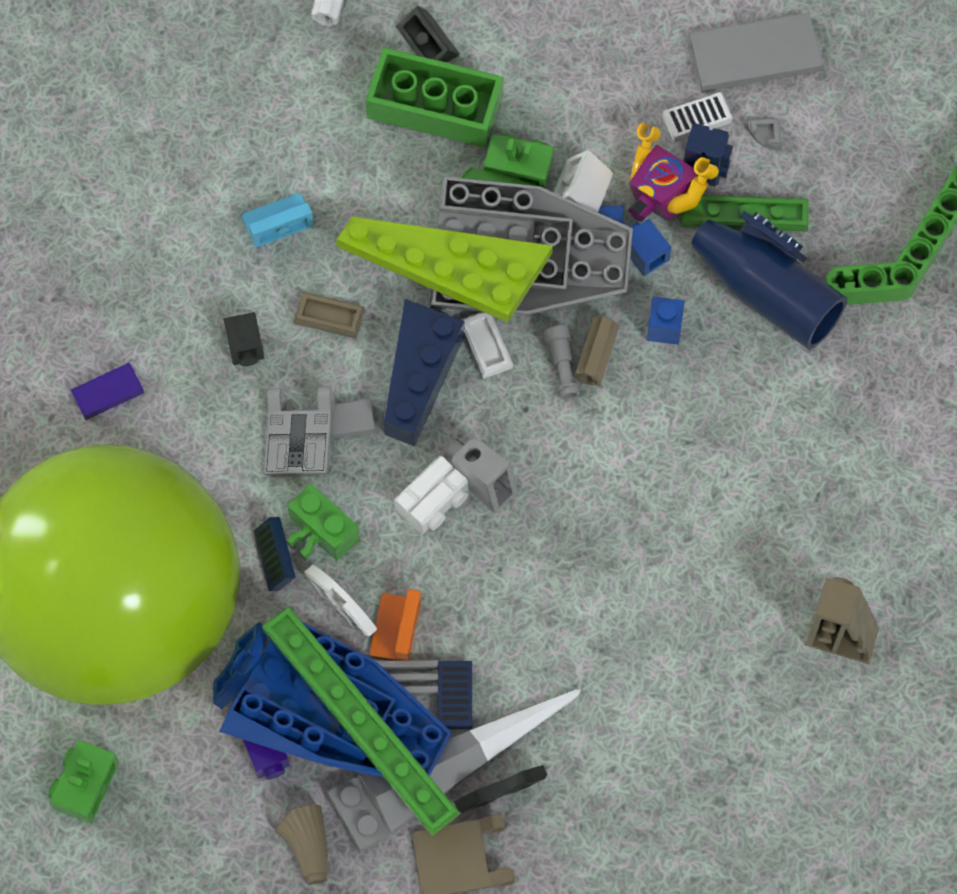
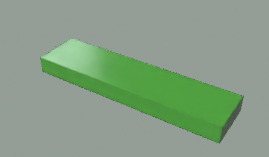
(783, 213)

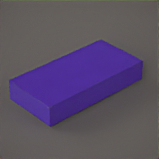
(107, 391)

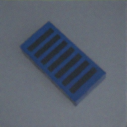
(274, 554)
(455, 694)

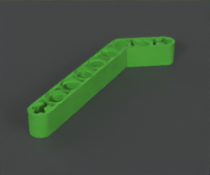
(905, 266)

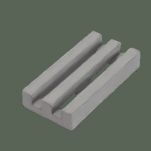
(415, 677)

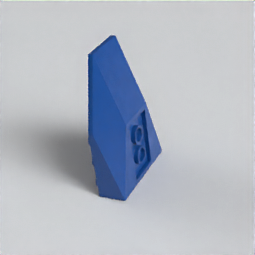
(287, 716)

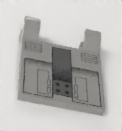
(298, 439)

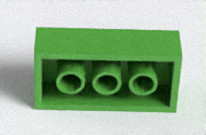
(434, 97)

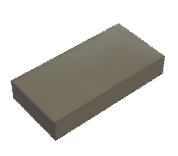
(329, 315)

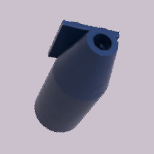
(766, 277)

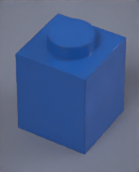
(648, 247)
(665, 320)

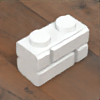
(432, 495)

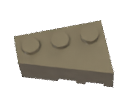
(843, 622)

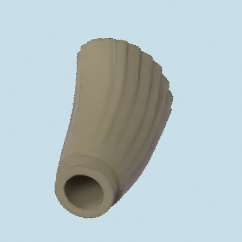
(306, 835)

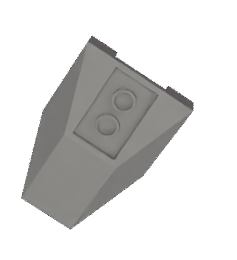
(588, 248)

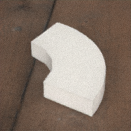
(340, 601)

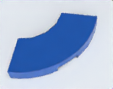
(240, 667)

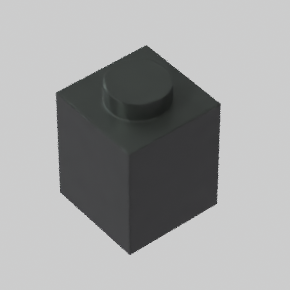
(244, 339)

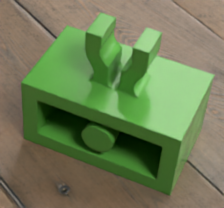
(520, 158)
(322, 523)
(83, 781)

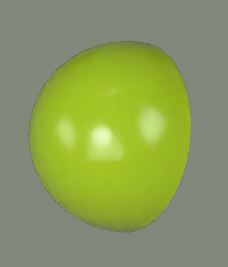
(112, 574)

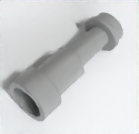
(558, 340)

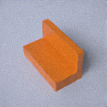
(396, 626)

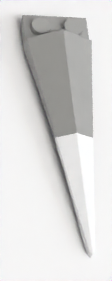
(376, 812)

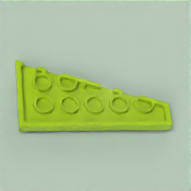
(468, 267)

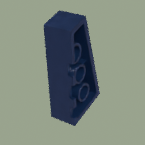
(421, 364)

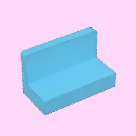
(278, 220)

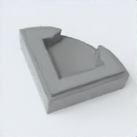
(766, 131)

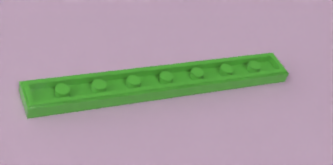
(360, 721)

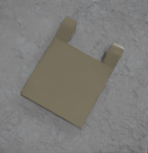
(456, 858)

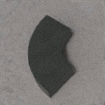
(506, 786)

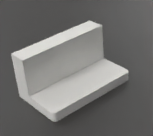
(584, 180)

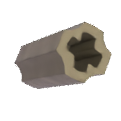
(597, 351)

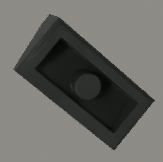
(426, 36)

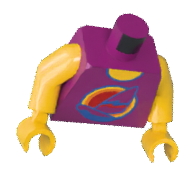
(663, 181)

